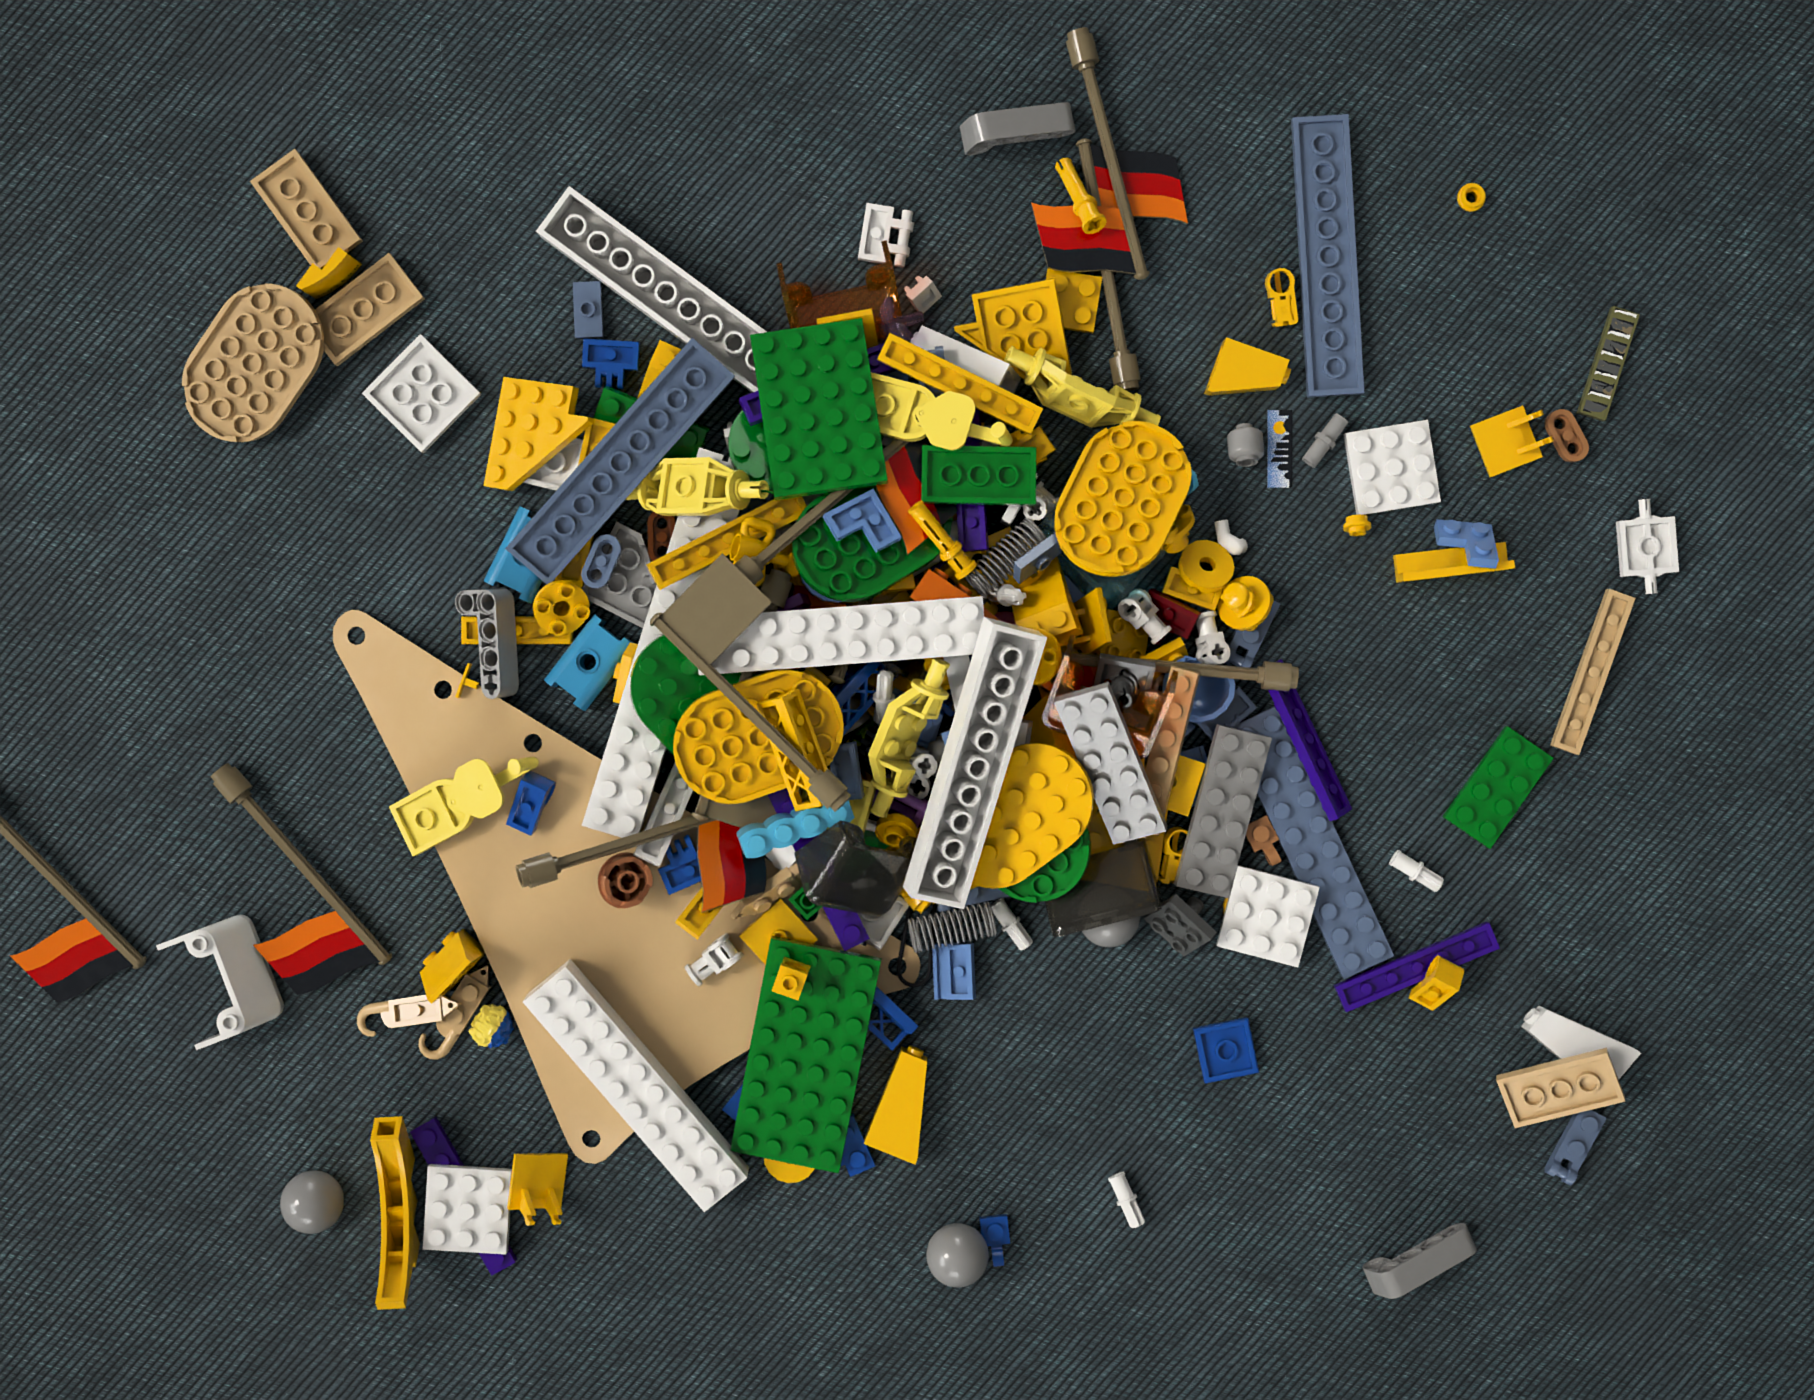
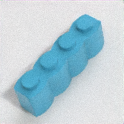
(787, 828)

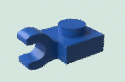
(996, 1233)

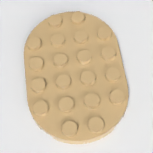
(253, 363)

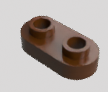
(659, 537)

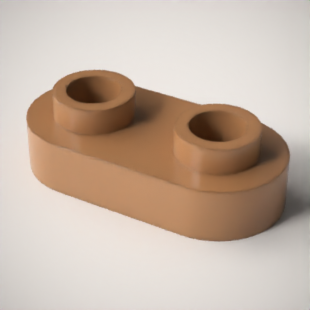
(1568, 434)

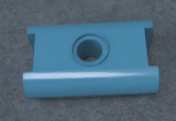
(508, 569)
(571, 671)

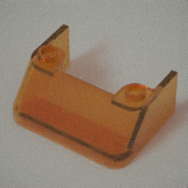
(804, 308)
(1141, 718)

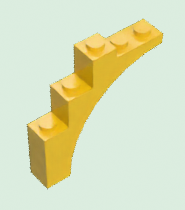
(398, 1207)

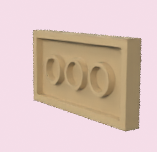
(305, 209)
(366, 308)
(1560, 1088)

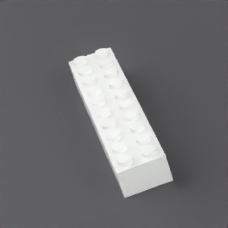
(651, 283)
(855, 635)
(974, 762)
(636, 1085)

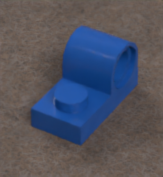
(529, 802)

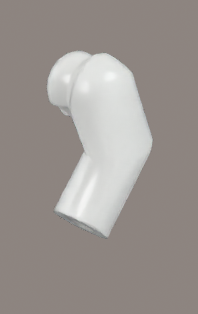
(1230, 542)

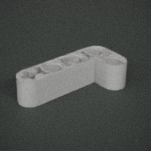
(1016, 125)
(496, 638)
(1421, 1263)

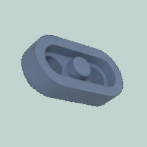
(599, 560)

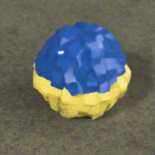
(491, 1026)

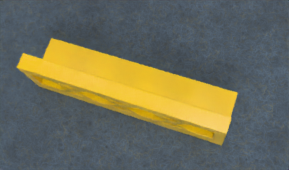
(1443, 564)
(797, 727)

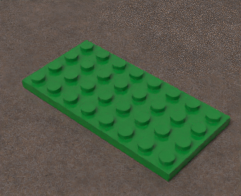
(806, 1057)

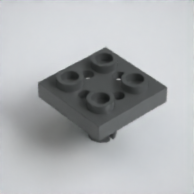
(1140, 673)
(1181, 924)

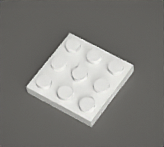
(421, 393)
(1392, 467)
(1267, 916)
(467, 1209)

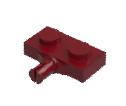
(1174, 613)

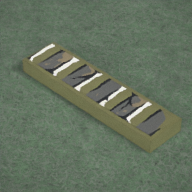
(1608, 363)

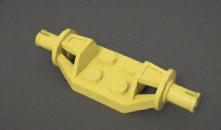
(1073, 396)
(696, 488)
(899, 736)

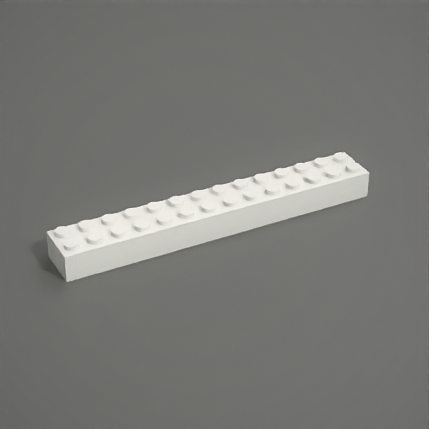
(632, 751)

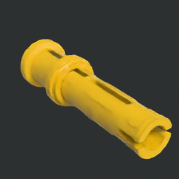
(1084, 204)
(949, 549)

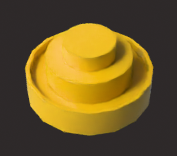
(894, 828)

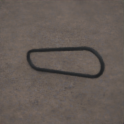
(902, 950)

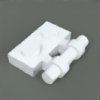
(877, 228)

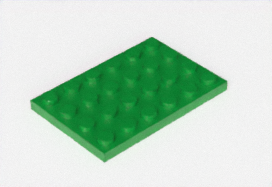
(818, 409)

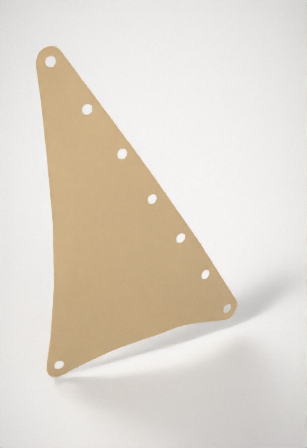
(529, 932)

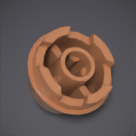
(624, 880)

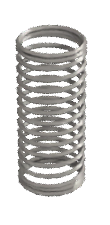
(980, 583)
(987, 914)

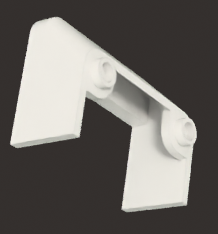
(243, 972)

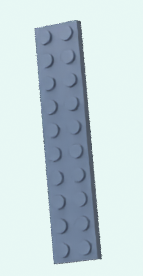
(1327, 255)
(620, 461)
(1316, 852)

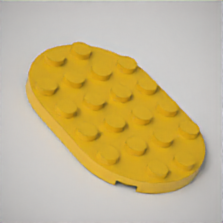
(1122, 499)
(729, 756)
(1036, 816)

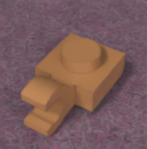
(1261, 836)

